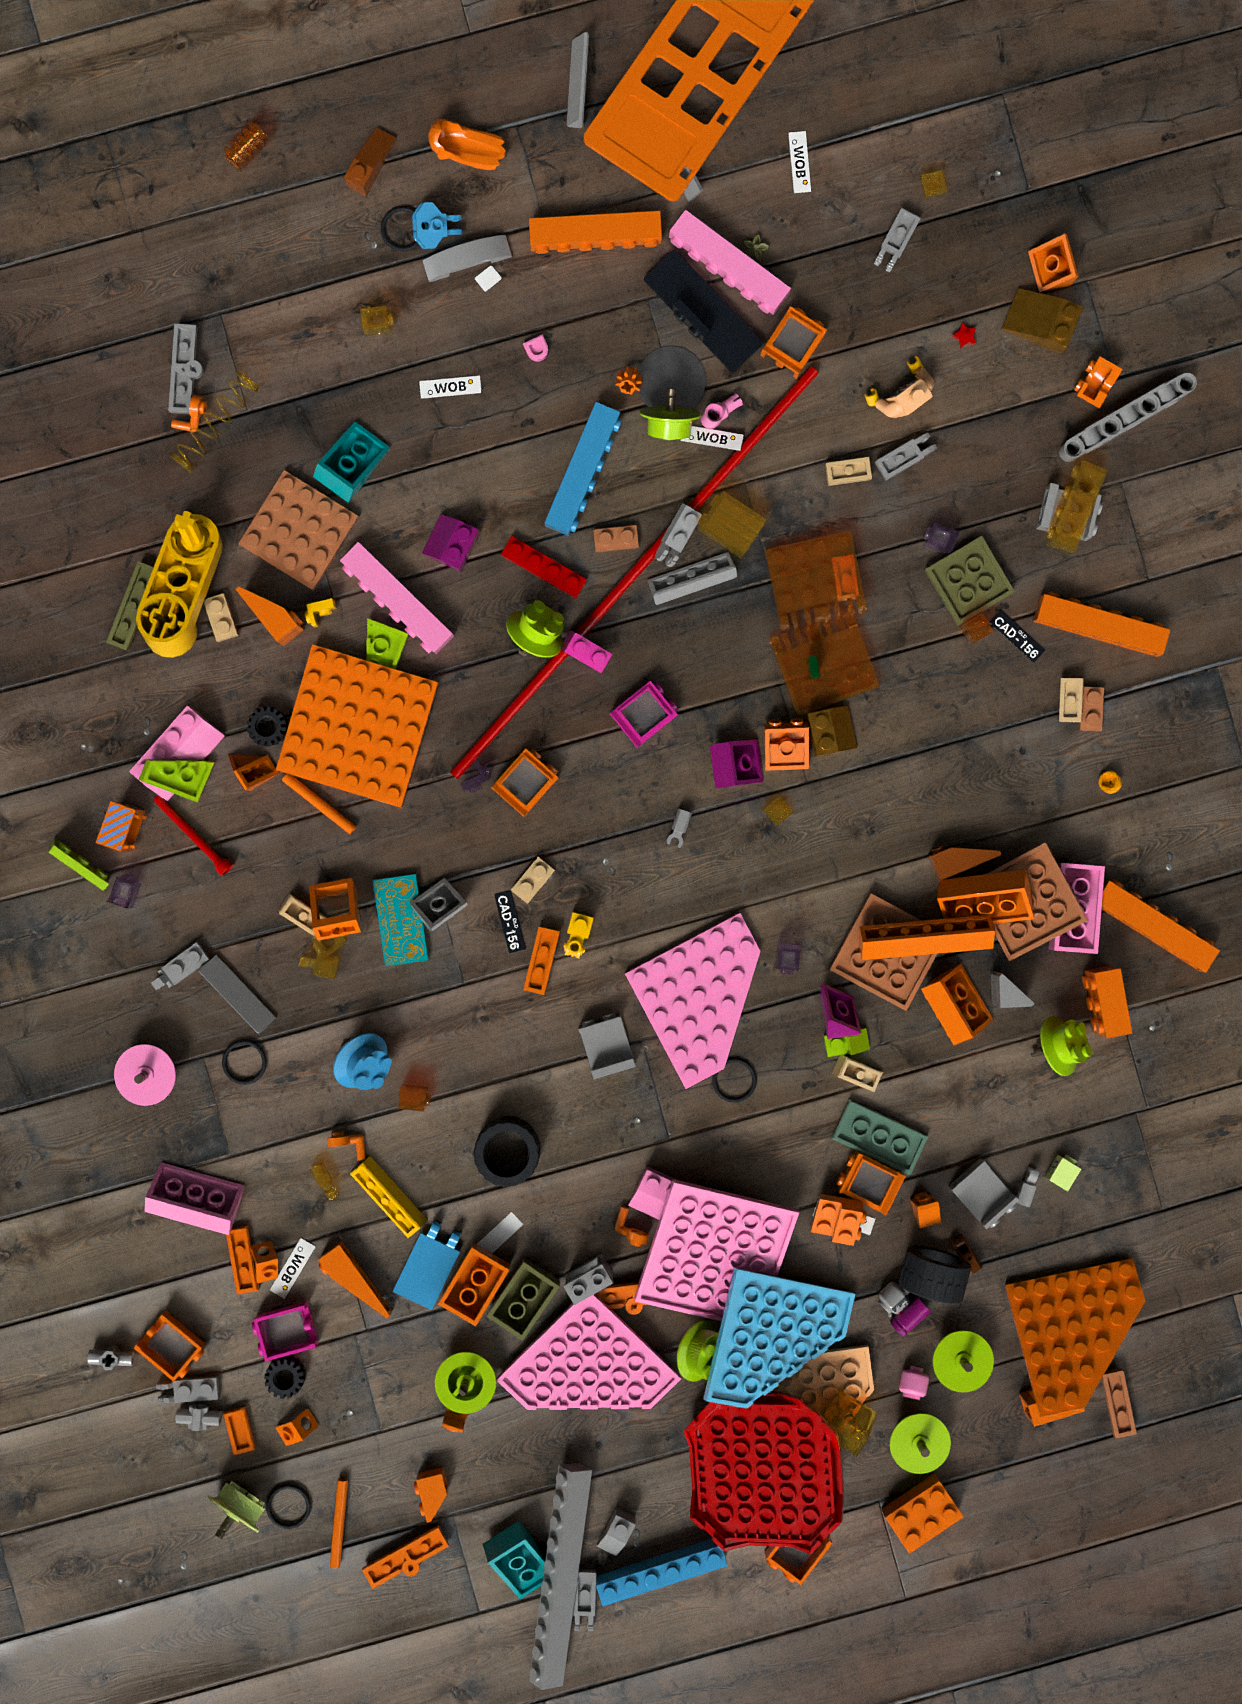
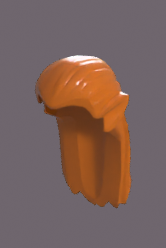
(465, 145)

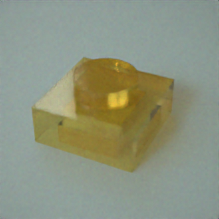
(933, 184)
(777, 811)

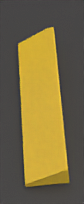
(389, 1197)

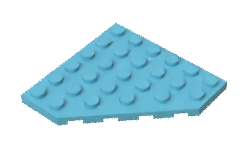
(770, 1333)

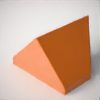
(252, 770)

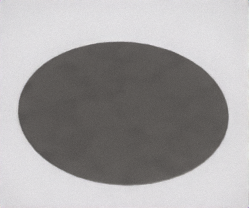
(672, 368)

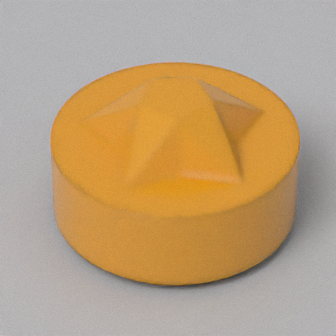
(1110, 782)

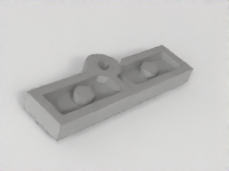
(183, 368)

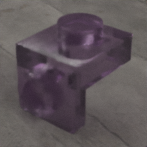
(474, 784)

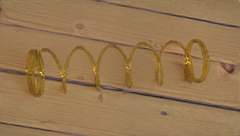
(253, 387)

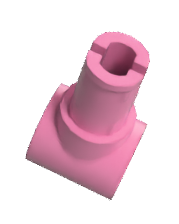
(721, 411)

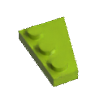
(384, 644)
(178, 776)
(78, 864)

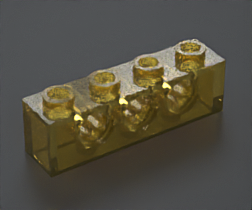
(1093, 477)

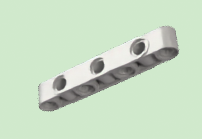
(1128, 417)

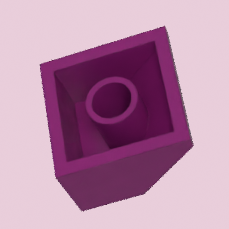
(451, 542)
(736, 763)

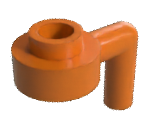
(196, 409)
(340, 1139)
(636, 1236)

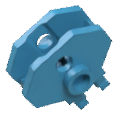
(435, 225)

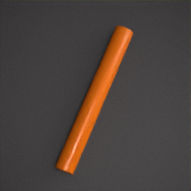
(319, 803)
(338, 1524)

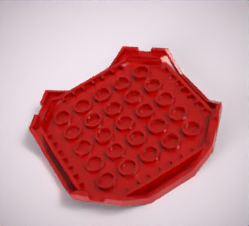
(765, 1474)

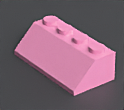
(185, 739)
(1088, 888)
(651, 1192)
(194, 1198)

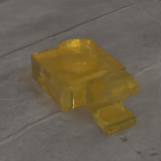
(322, 966)

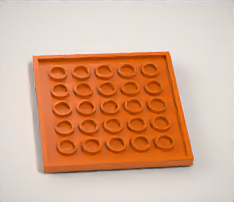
(357, 726)

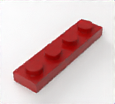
(543, 567)

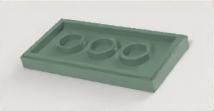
(879, 1137)

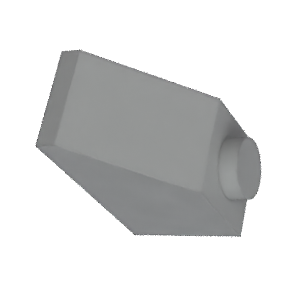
(617, 1531)

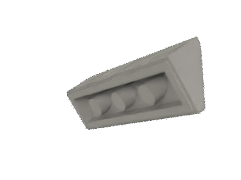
(577, 81)
(692, 578)
(237, 994)

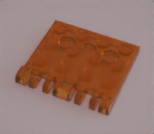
(815, 575)
(841, 662)

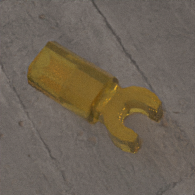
(324, 1181)

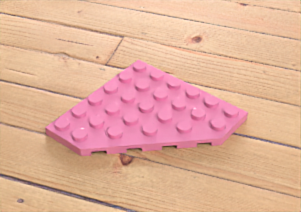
(698, 996)
(588, 1363)

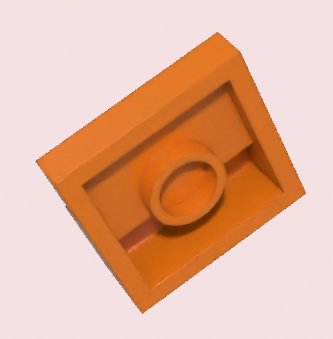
(786, 745)
(838, 1218)

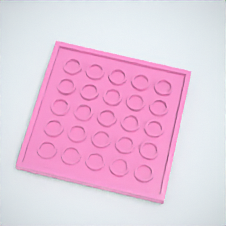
(701, 1243)

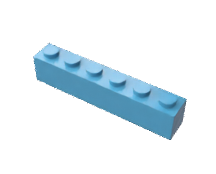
(582, 469)
(660, 1571)

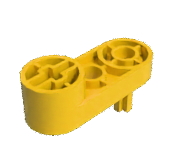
(165, 605)

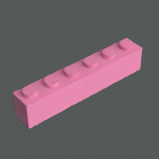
(729, 263)
(397, 598)

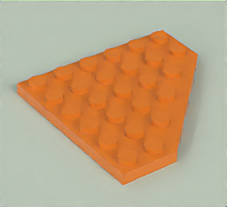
(1073, 1329)

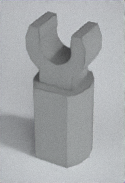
(679, 826)
(1028, 1187)

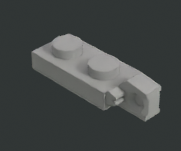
(181, 966)

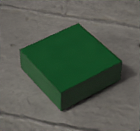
(813, 668)

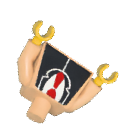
(907, 396)

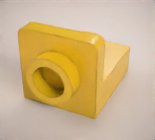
(322, 607)

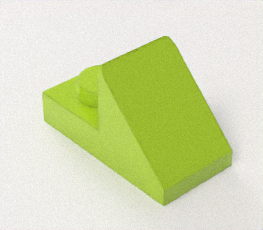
(847, 1045)

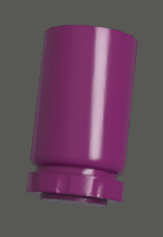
(910, 1316)

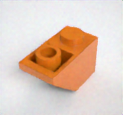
(925, 1209)
(432, 1489)

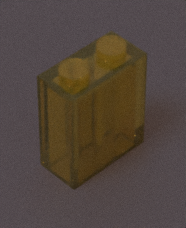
(731, 524)

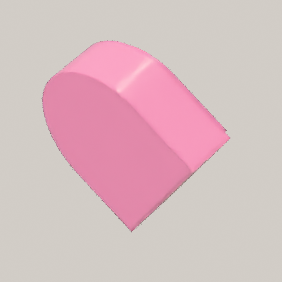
(536, 348)

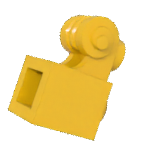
(579, 929)

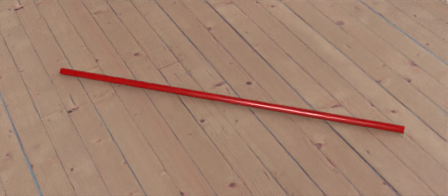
(633, 573)

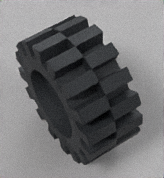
(280, 726)
(281, 1389)

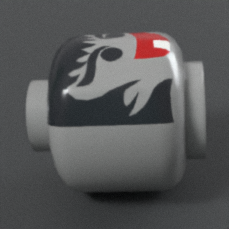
(894, 1298)

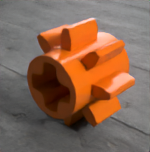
(629, 380)

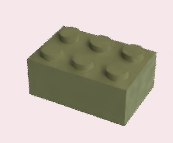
(523, 1298)

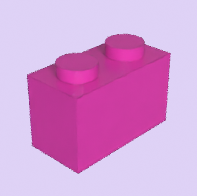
(586, 651)

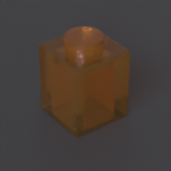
(976, 629)
(414, 1098)

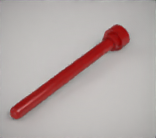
(222, 865)

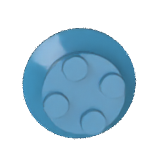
(362, 1062)

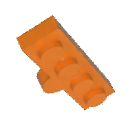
(621, 1295)
(406, 1557)

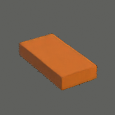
(239, 1430)

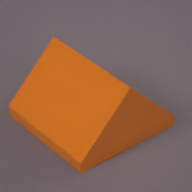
(1053, 264)

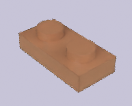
(616, 538)
(1092, 709)

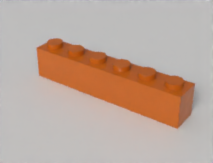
(595, 231)
(1101, 625)
(1158, 927)
(926, 937)

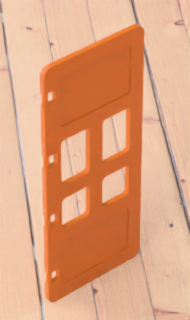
(652, 133)

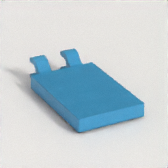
(428, 1267)

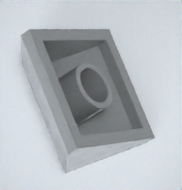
(438, 904)
(1006, 994)

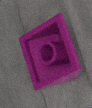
(838, 1013)

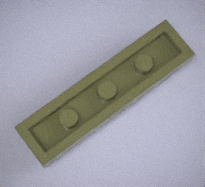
(125, 621)

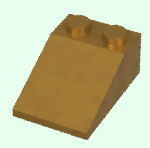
(1042, 319)

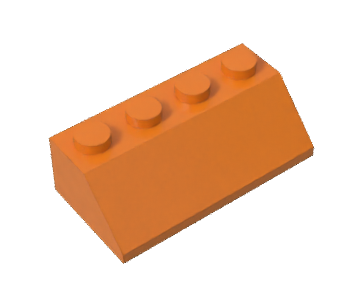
(1001, 895)

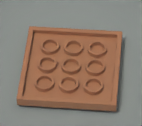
(298, 530)
(1053, 904)
(889, 978)

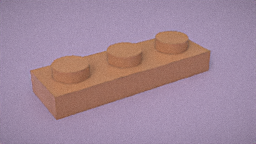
(1118, 1403)

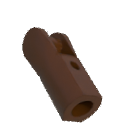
(967, 1254)

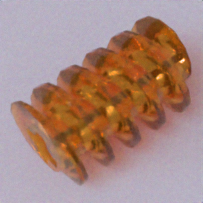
(245, 145)

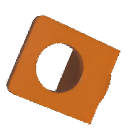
(265, 1265)
(453, 1421)
(293, 1432)

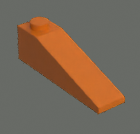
(347, 1272)

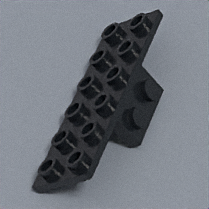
(703, 311)

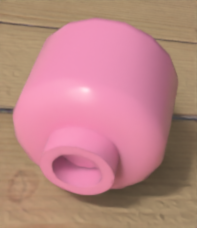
(914, 1383)

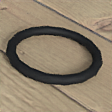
(383, 223)
(224, 1060)
(748, 1094)
(287, 1526)

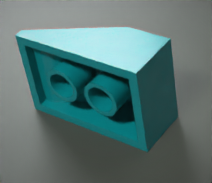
(350, 461)
(516, 1559)

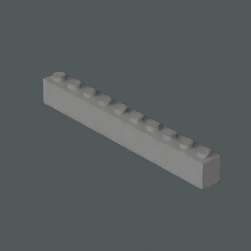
(560, 1576)

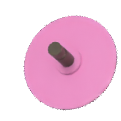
(145, 1074)

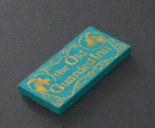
(399, 924)

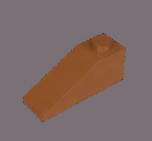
(369, 161)
(955, 860)

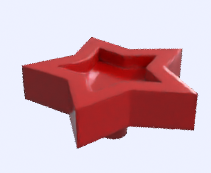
(965, 336)

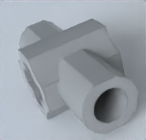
(100, 1357)
(198, 1417)

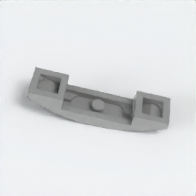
(466, 256)

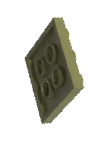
(969, 580)

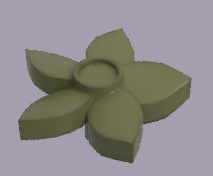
(755, 248)

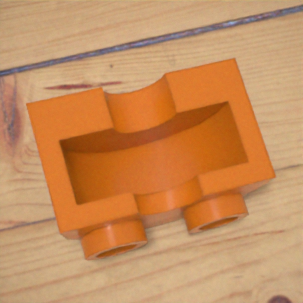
(1098, 381)

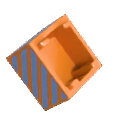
(121, 826)

